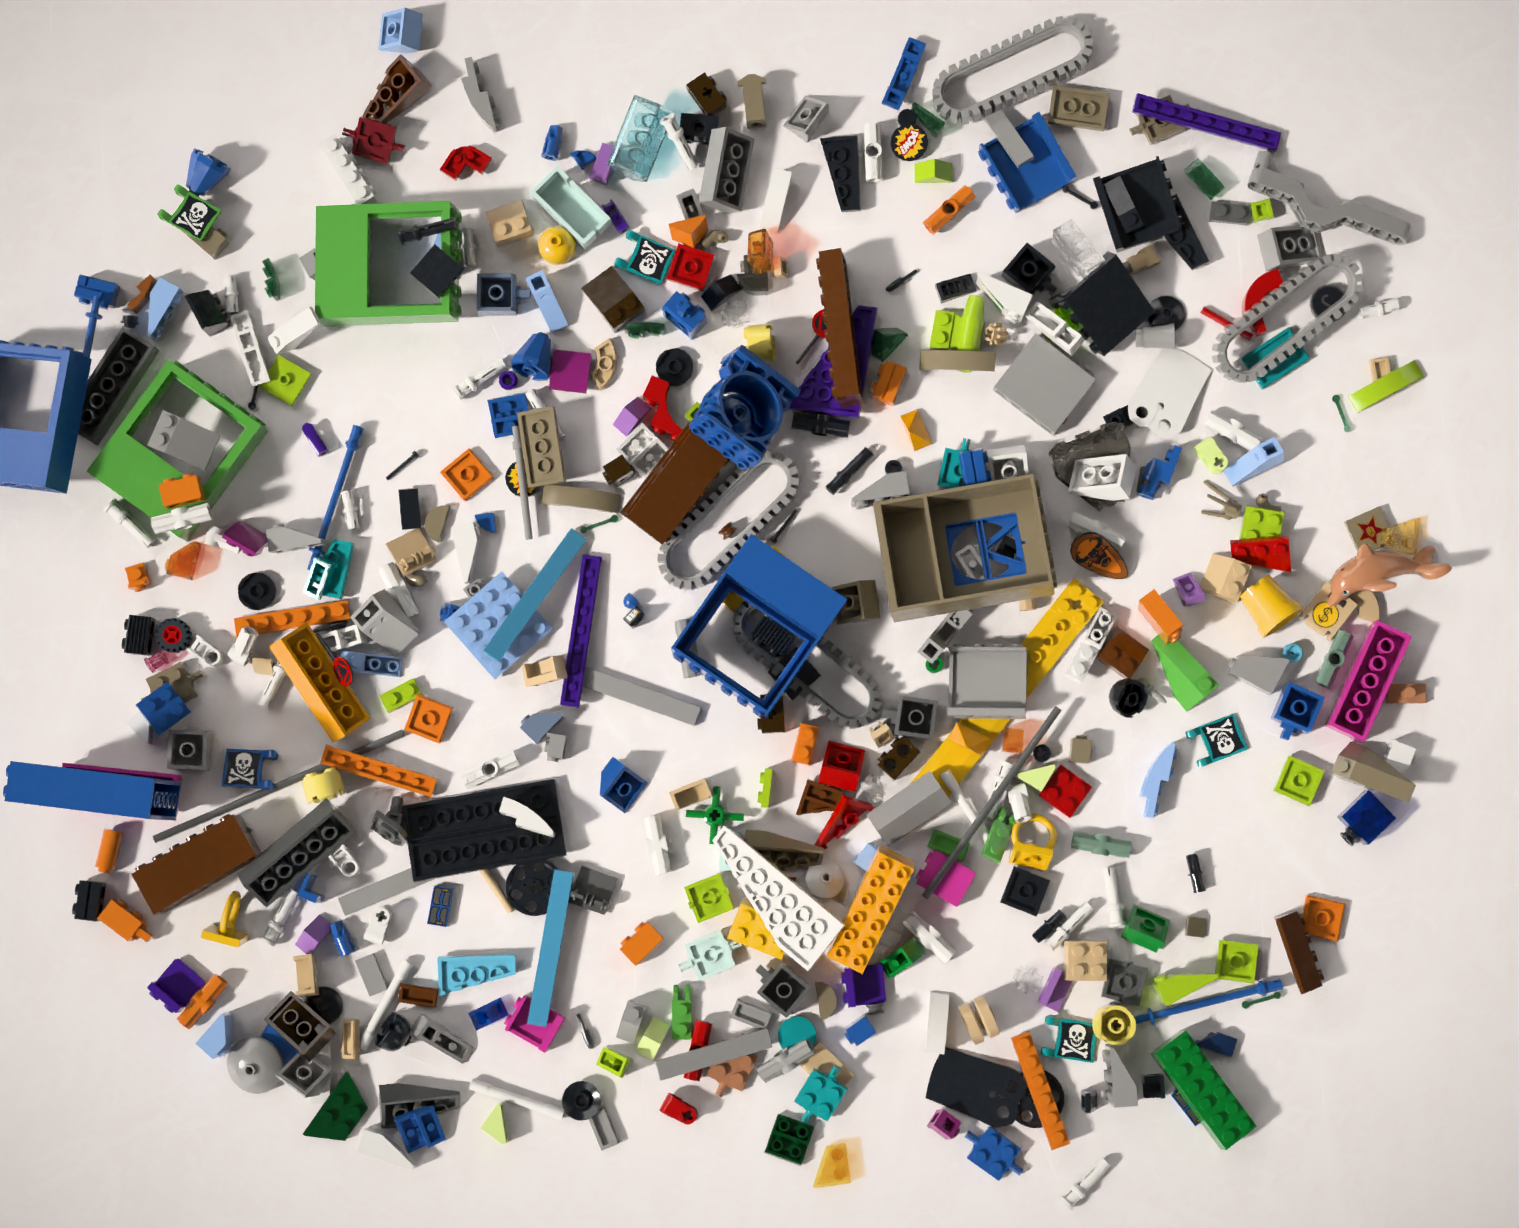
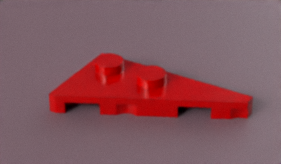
(842, 818)

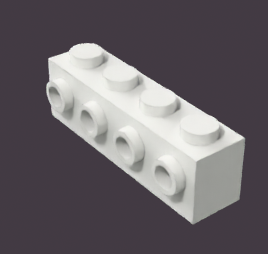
(347, 171)

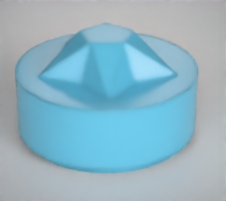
(1292, 652)

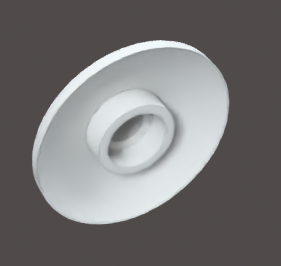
(820, 887)

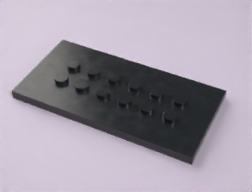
(473, 836)

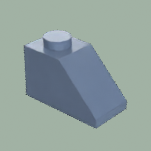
(540, 724)

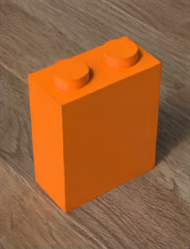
(1160, 617)

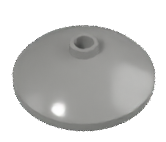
(261, 1057)

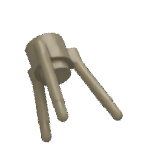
(1230, 507)

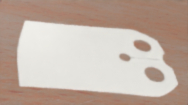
(1176, 383)

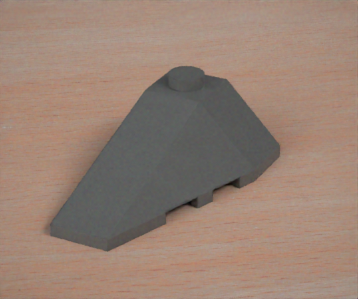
(401, 1098)

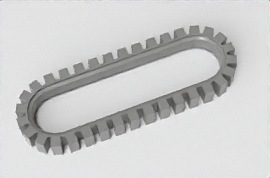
(1006, 50)
(1305, 334)
(717, 500)

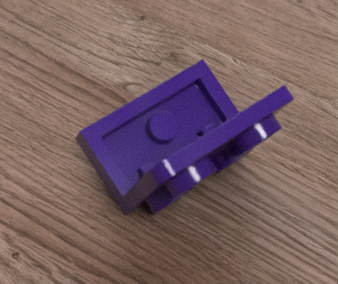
(176, 986)
(865, 987)

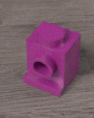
(952, 1124)

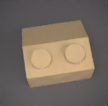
(509, 223)
(1225, 577)

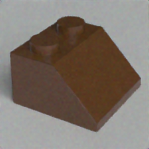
(1122, 654)

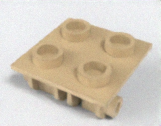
(411, 552)

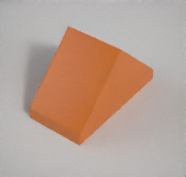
(689, 230)

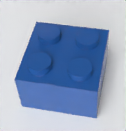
(163, 708)

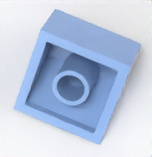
(400, 31)
(218, 1037)

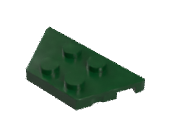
(339, 1112)

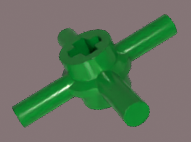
(710, 809)

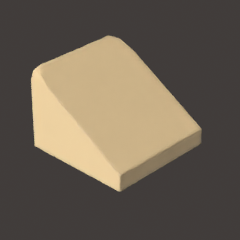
(263, 666)

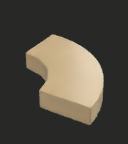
(605, 364)
(1367, 605)

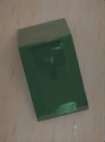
(886, 341)

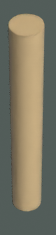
(497, 890)

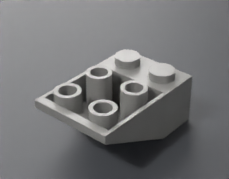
(886, 488)
(385, 622)
(1121, 1087)

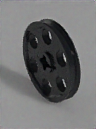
(527, 892)
(1026, 1104)

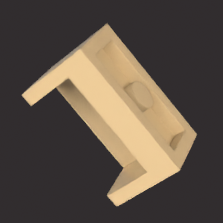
(544, 671)
(690, 794)
(306, 975)

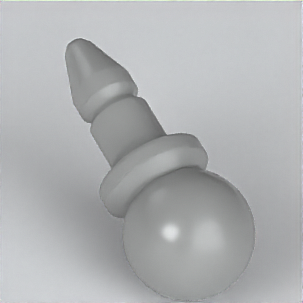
(1151, 692)

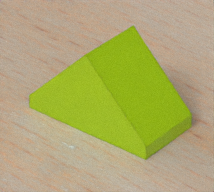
(933, 171)
(613, 1061)

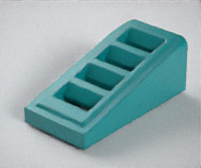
(327, 573)

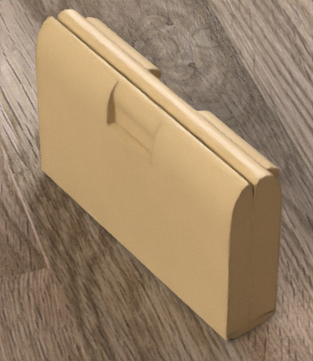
(824, 1062)

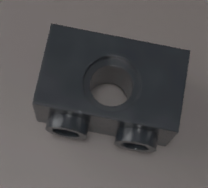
(691, 121)

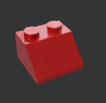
(841, 766)

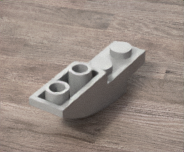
(479, 100)

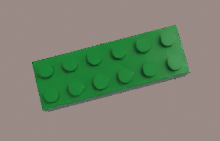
(1203, 1090)

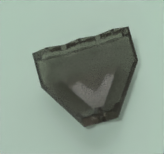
(1107, 441)

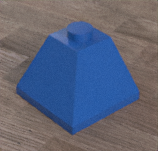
(620, 785)

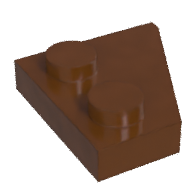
(818, 798)

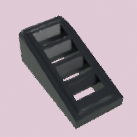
(945, 298)
(1088, 1100)

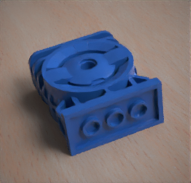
(750, 416)

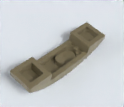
(957, 360)
(580, 498)

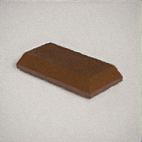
(418, 995)

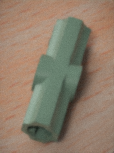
(1339, 648)
(1101, 844)

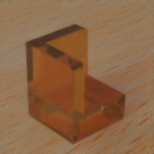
(1012, 740)

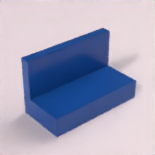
(306, 892)

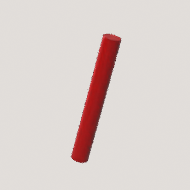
(1224, 322)

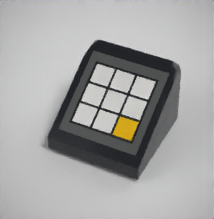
(634, 617)

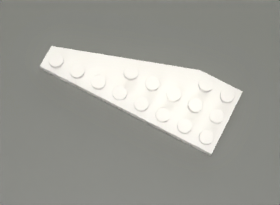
(791, 915)

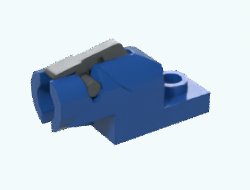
(1157, 473)

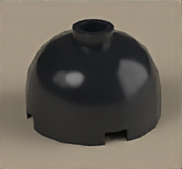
(1128, 697)
(394, 1033)

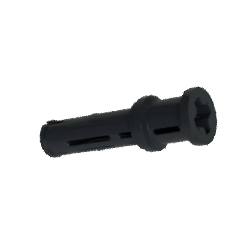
(418, 232)

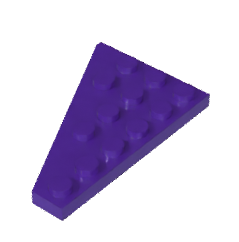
(816, 387)

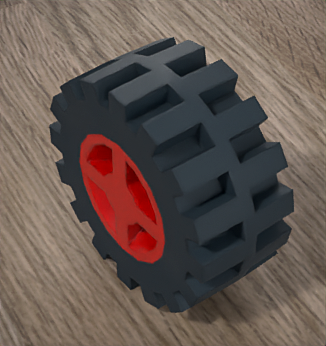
(167, 637)

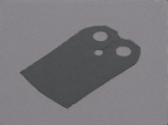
(965, 1084)

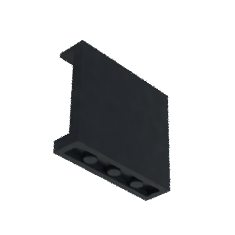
(1152, 199)
(1106, 305)

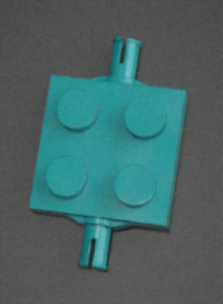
(950, 472)
(820, 1094)

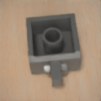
(913, 717)
(782, 988)

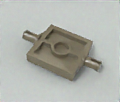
(1155, 129)
(178, 678)

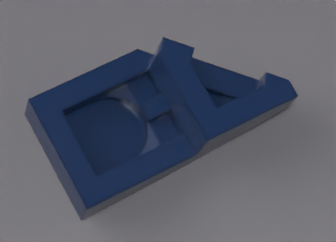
(1218, 1043)

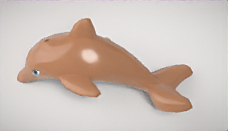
(1372, 568)

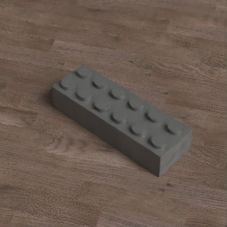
(114, 383)
(296, 853)

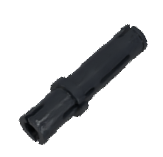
(842, 477)

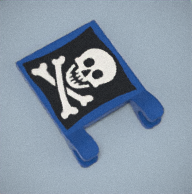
(245, 767)

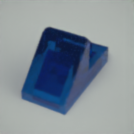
(488, 1014)

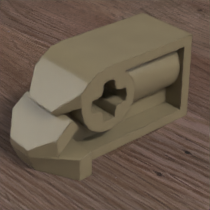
(753, 100)

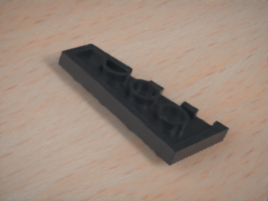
(843, 165)
(1187, 243)

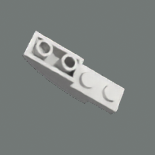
(1090, 645)

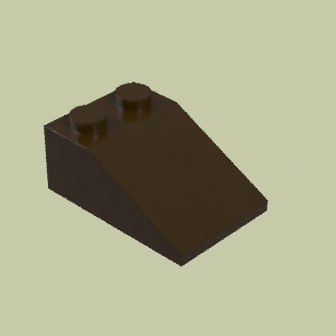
(613, 299)
(300, 1026)

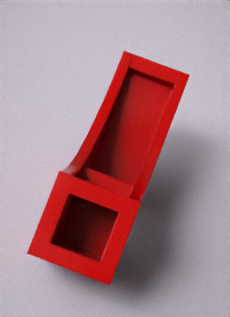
(656, 394)

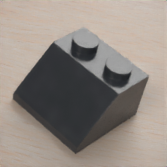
(208, 312)

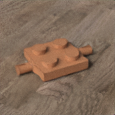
(732, 1072)

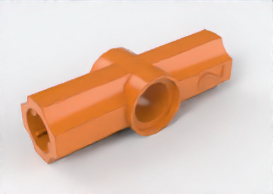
(957, 202)
(202, 1001)

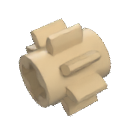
(995, 334)

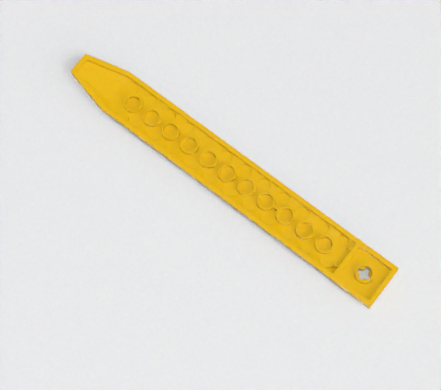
(1044, 648)

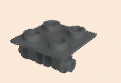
(593, 890)

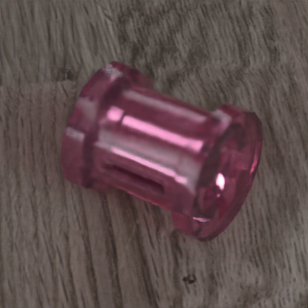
(159, 655)

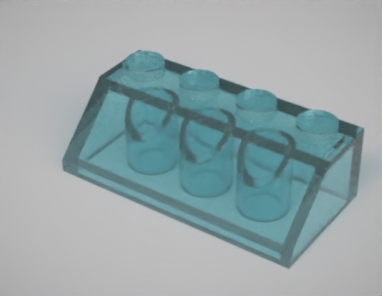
(639, 139)

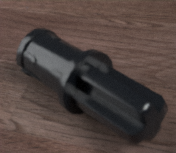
(1195, 873)
(1049, 926)

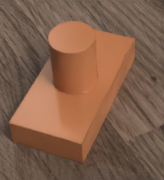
(1406, 693)

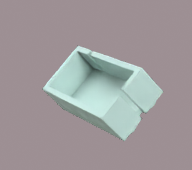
(571, 207)

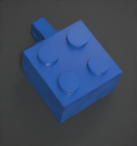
(684, 314)
(1296, 710)

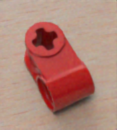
(675, 1108)

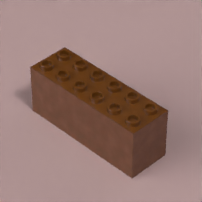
(674, 486)
(196, 864)

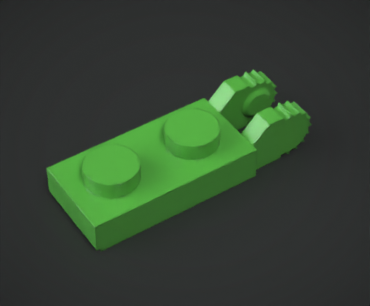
(998, 836)
(681, 1015)

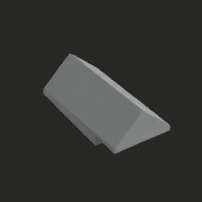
(909, 808)

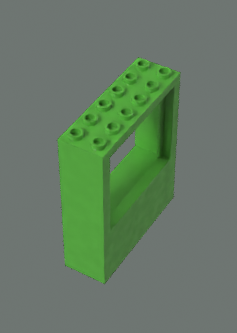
(344, 265)
(137, 471)

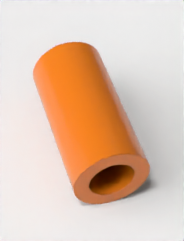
(108, 850)

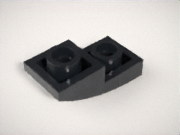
(1121, 416)
(409, 508)

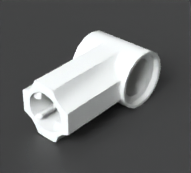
(214, 539)
(241, 650)
(1018, 797)

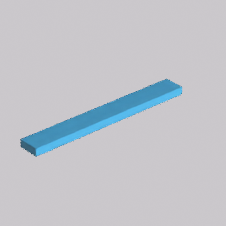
(534, 595)
(550, 948)

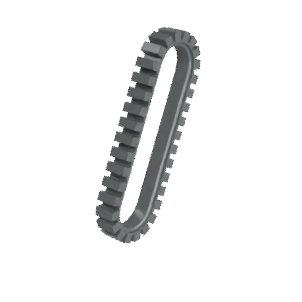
(769, 660)

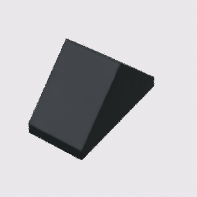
(720, 292)

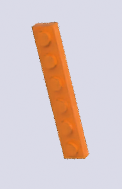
(295, 617)
(378, 770)
(1040, 1090)

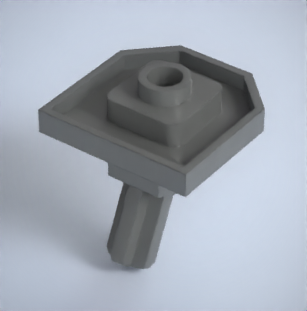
(389, 825)

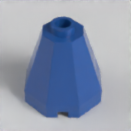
(204, 172)
(534, 357)

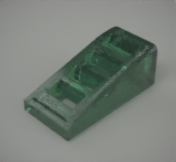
(929, 120)

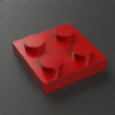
(690, 267)
(1065, 791)

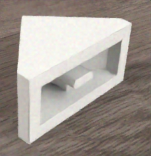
(141, 728)

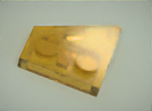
(1402, 536)
(833, 1167)

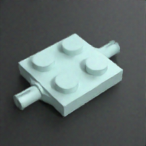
(710, 955)

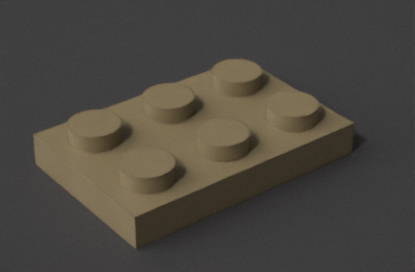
(1078, 108)

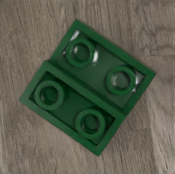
(789, 1139)

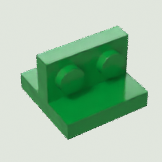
(1146, 929)

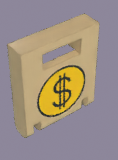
(1324, 617)

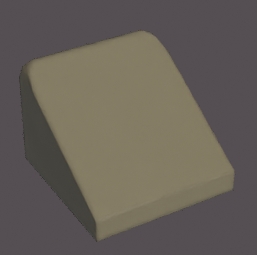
(1195, 926)

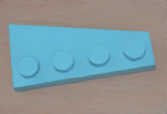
(472, 970)

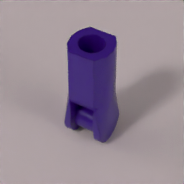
(617, 218)
(314, 439)

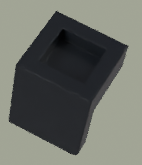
(1007, 547)
(1153, 1086)

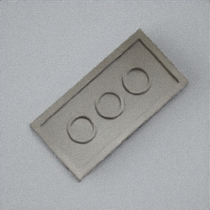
(541, 447)

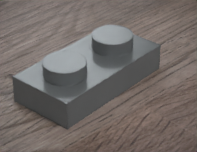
(1229, 213)

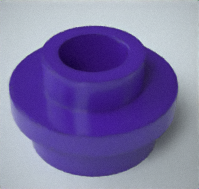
(508, 374)

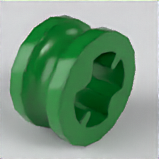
(939, 667)

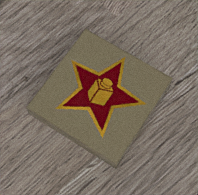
(1367, 528)

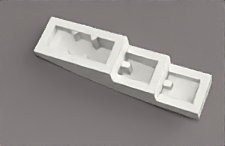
(250, 348)

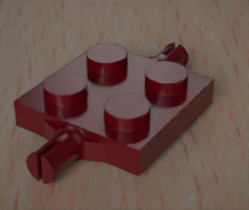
(374, 140)

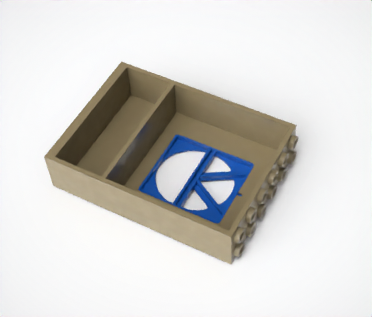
(919, 537)

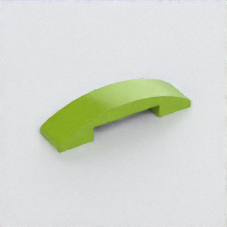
(1385, 386)

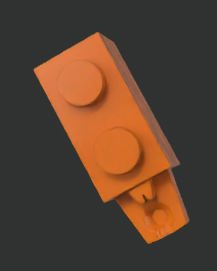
(124, 921)

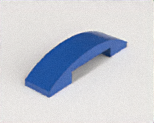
(904, 73)

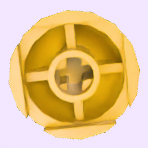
(557, 245)

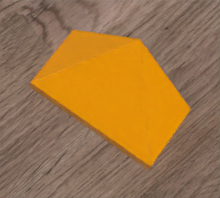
(916, 430)
(969, 739)

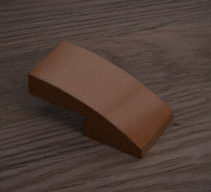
(140, 300)

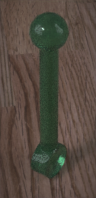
(1335, 399)
(613, 519)
(1245, 1004)

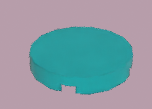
(795, 1030)

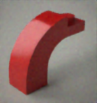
(1260, 287)

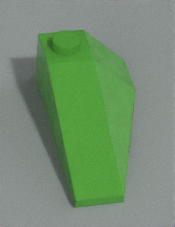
(1184, 673)

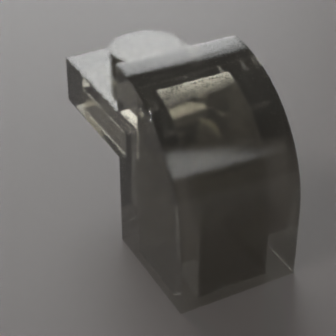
(750, 282)

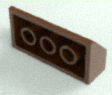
(1298, 951)

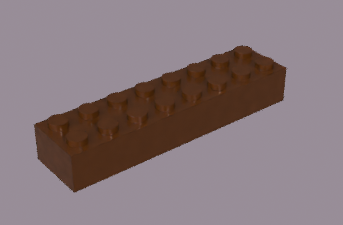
(840, 328)

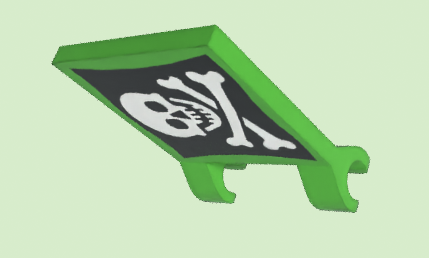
(192, 216)

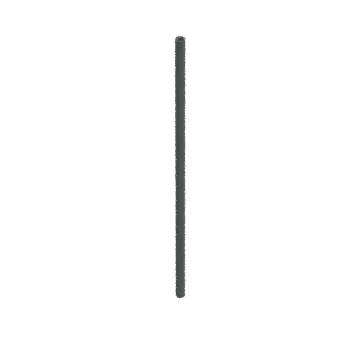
(261, 793)

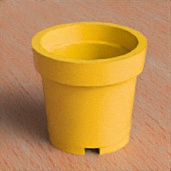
(1269, 606)

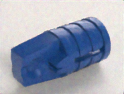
(552, 143)
(342, 938)

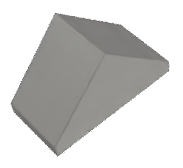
(689, 204)

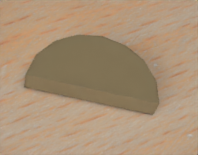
(435, 522)
(826, 999)

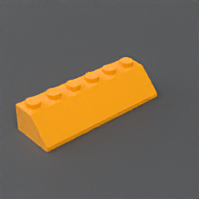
(315, 679)

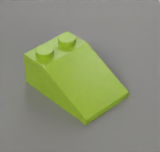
(1176, 986)

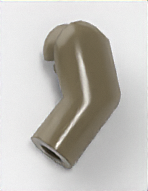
(714, 237)
(1262, 502)
(416, 580)

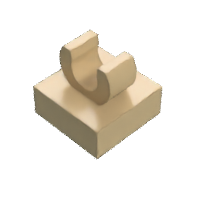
(779, 267)
(881, 735)

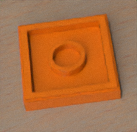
(466, 474)
(428, 718)
(1322, 917)

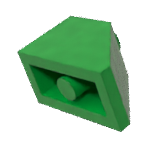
(902, 957)

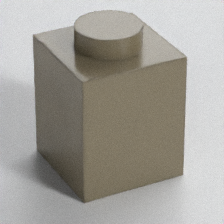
(1080, 750)

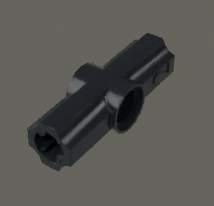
(820, 424)

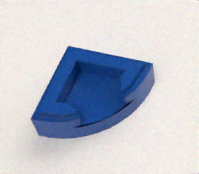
(583, 158)
(486, 521)

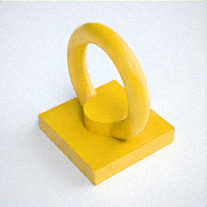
(1031, 854)
(226, 931)

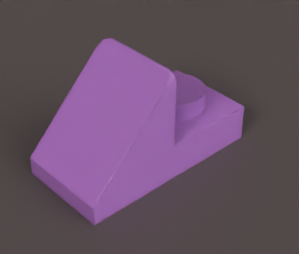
(1188, 590)

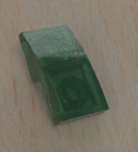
(1204, 179)
(272, 283)
(638, 329)

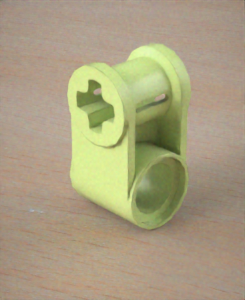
(1210, 453)

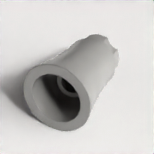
(1156, 337)

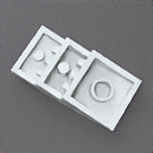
(642, 450)

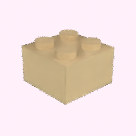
(1085, 960)

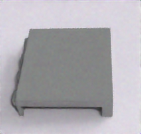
(1044, 383)
(987, 682)

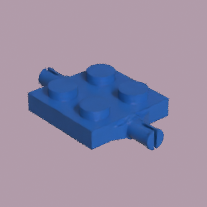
(993, 1153)

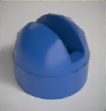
(630, 601)

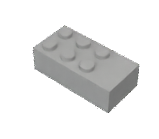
(726, 170)

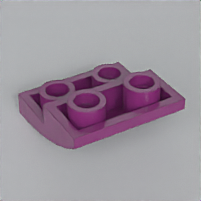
(570, 371)
(246, 538)

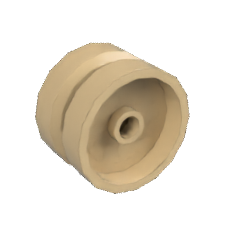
(980, 1019)

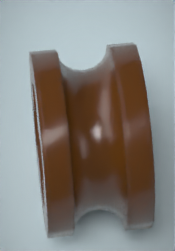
(727, 530)

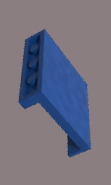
(1035, 179)

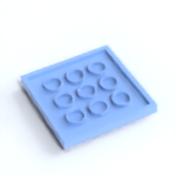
(483, 615)

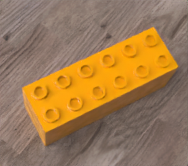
(871, 908)

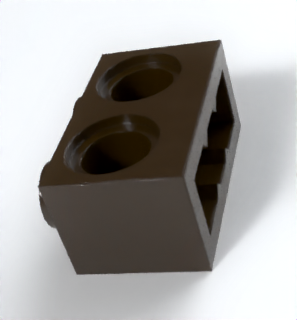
(901, 761)

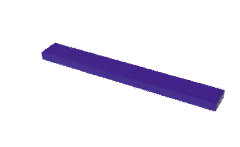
(1206, 122)
(581, 630)

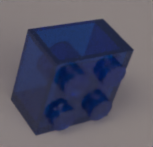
(1366, 817)

